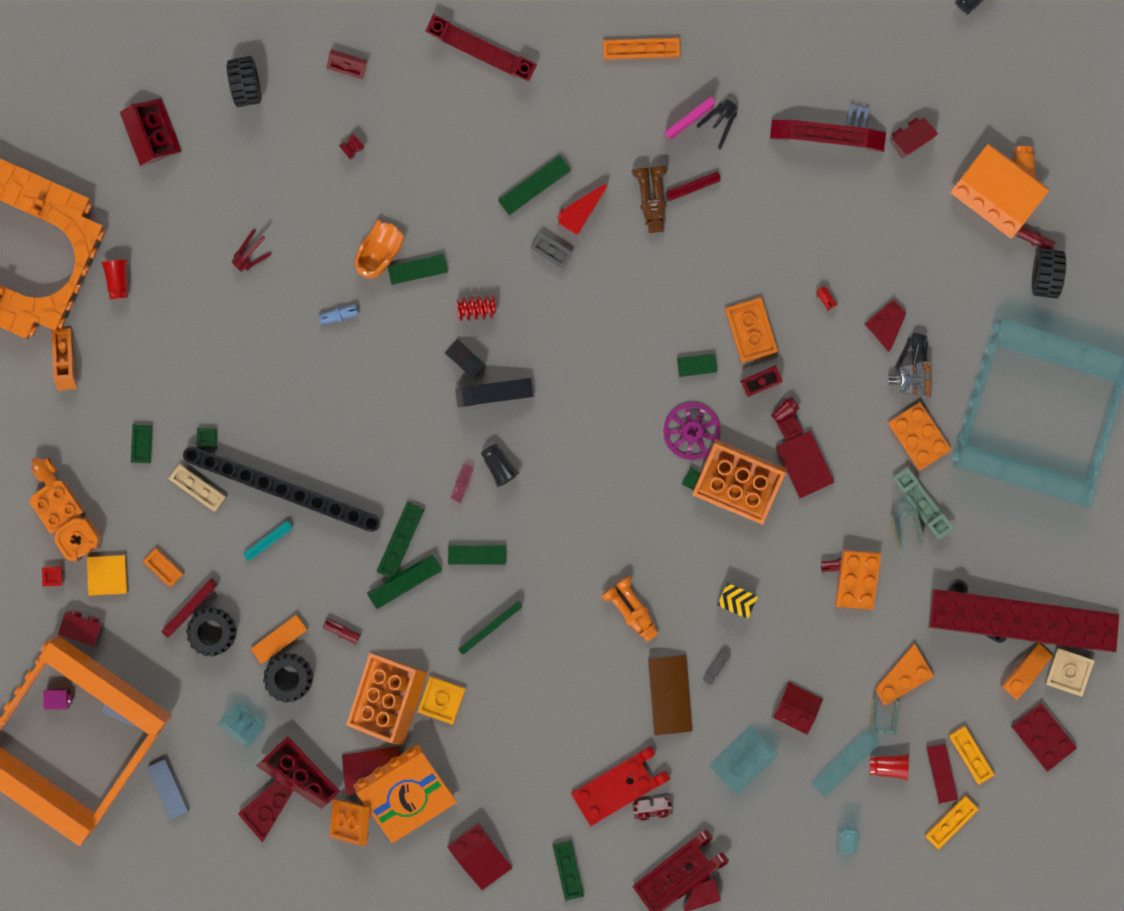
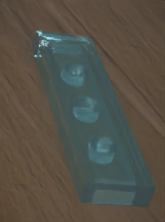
(845, 763)

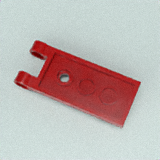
(612, 792)

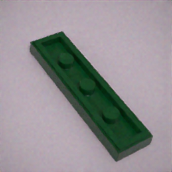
(534, 185)
(400, 540)
(404, 581)
(490, 627)

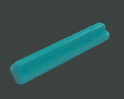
(267, 541)

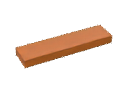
(641, 48)

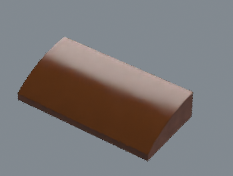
(670, 694)

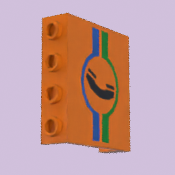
(404, 793)

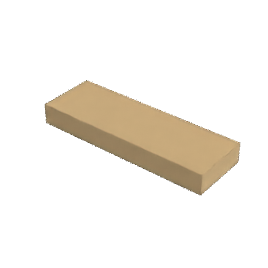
(197, 487)

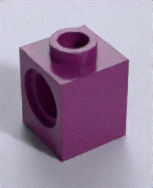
(57, 699)

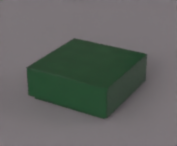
(206, 437)

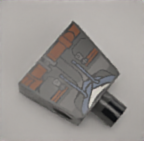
(914, 379)

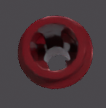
(785, 410)

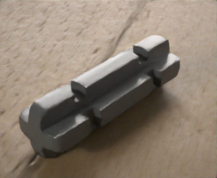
(716, 667)

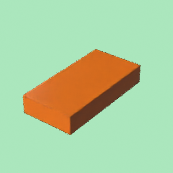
(163, 567)

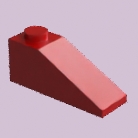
(578, 212)

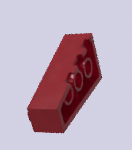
(296, 771)

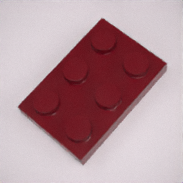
(1043, 737)

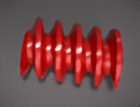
(476, 308)

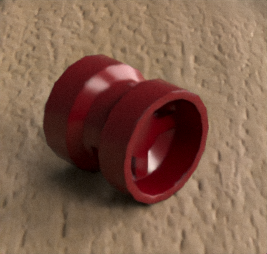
(353, 145)

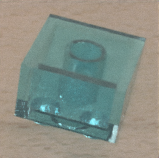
(242, 725)

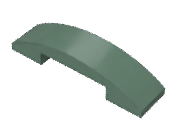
(922, 503)

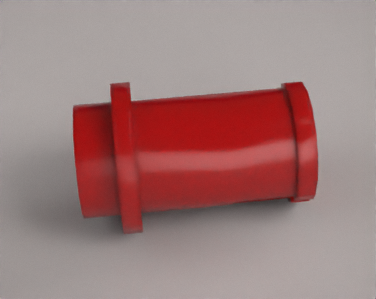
(826, 297)

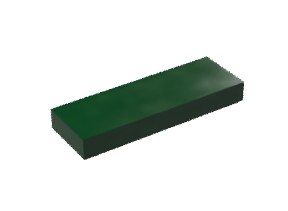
(417, 269)
(476, 554)
(568, 870)

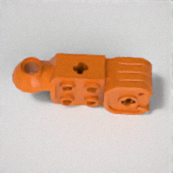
(63, 513)

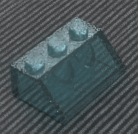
(743, 760)

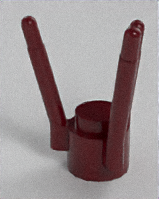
(241, 261)

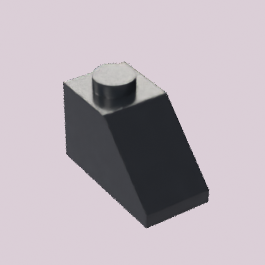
(465, 358)

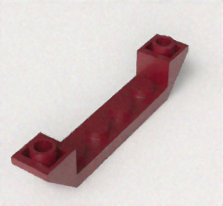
(480, 49)
(828, 134)

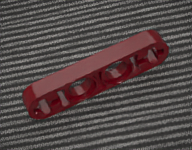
(189, 608)

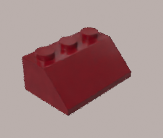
(150, 131)
(364, 763)

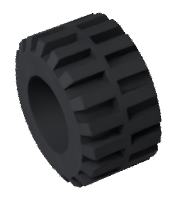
(243, 81)
(1048, 273)
(199, 643)
(276, 689)

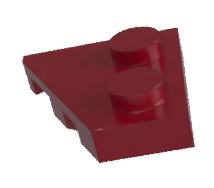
(887, 324)

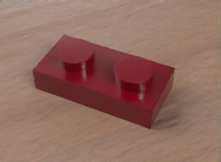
(346, 64)

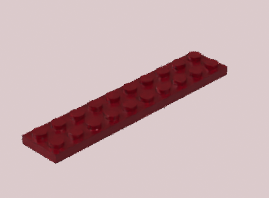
(1023, 620)

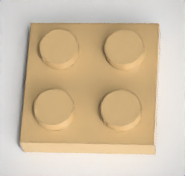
(1069, 672)

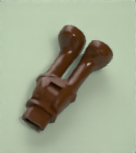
(652, 209)

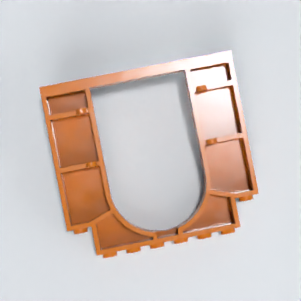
(66, 211)

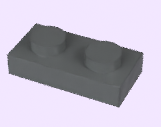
(551, 250)

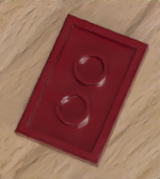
(805, 464)

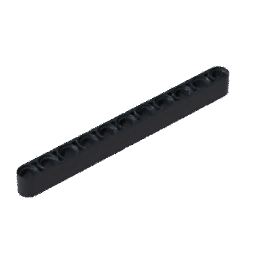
(274, 482)

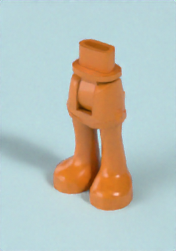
(638, 619)

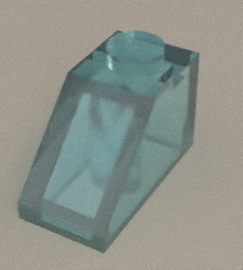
(847, 840)

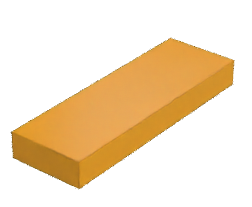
(971, 755)
(951, 822)

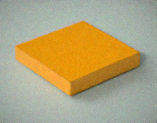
(107, 575)
(441, 700)

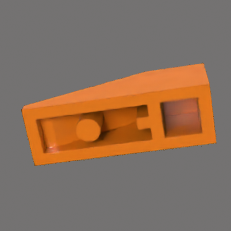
(63, 360)
(1026, 671)

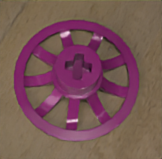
(691, 430)

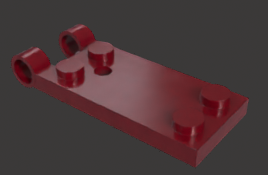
(672, 879)

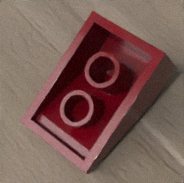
(479, 856)

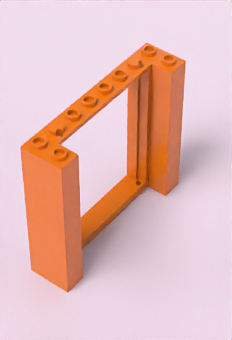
(37, 792)

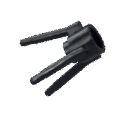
(727, 110)
(918, 343)

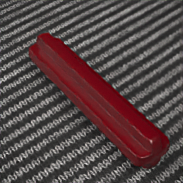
(693, 186)

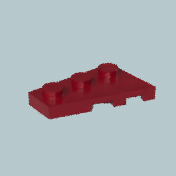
(265, 809)

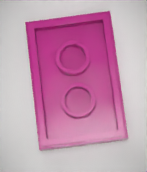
(689, 119)

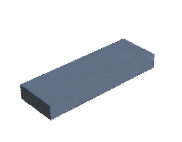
(168, 789)

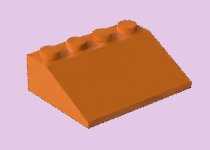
(999, 190)
(739, 481)
(386, 699)

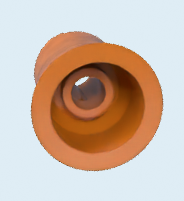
(1025, 159)

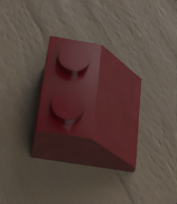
(913, 137)
(797, 708)

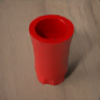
(116, 278)
(890, 766)

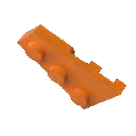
(904, 676)

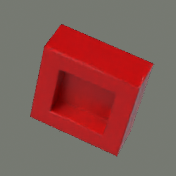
(52, 576)

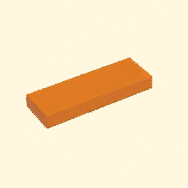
(279, 639)

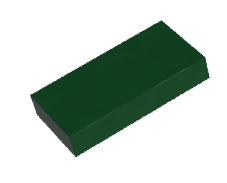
(697, 365)
(141, 444)

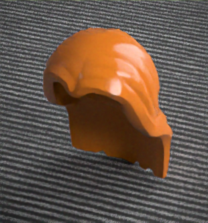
(378, 250)

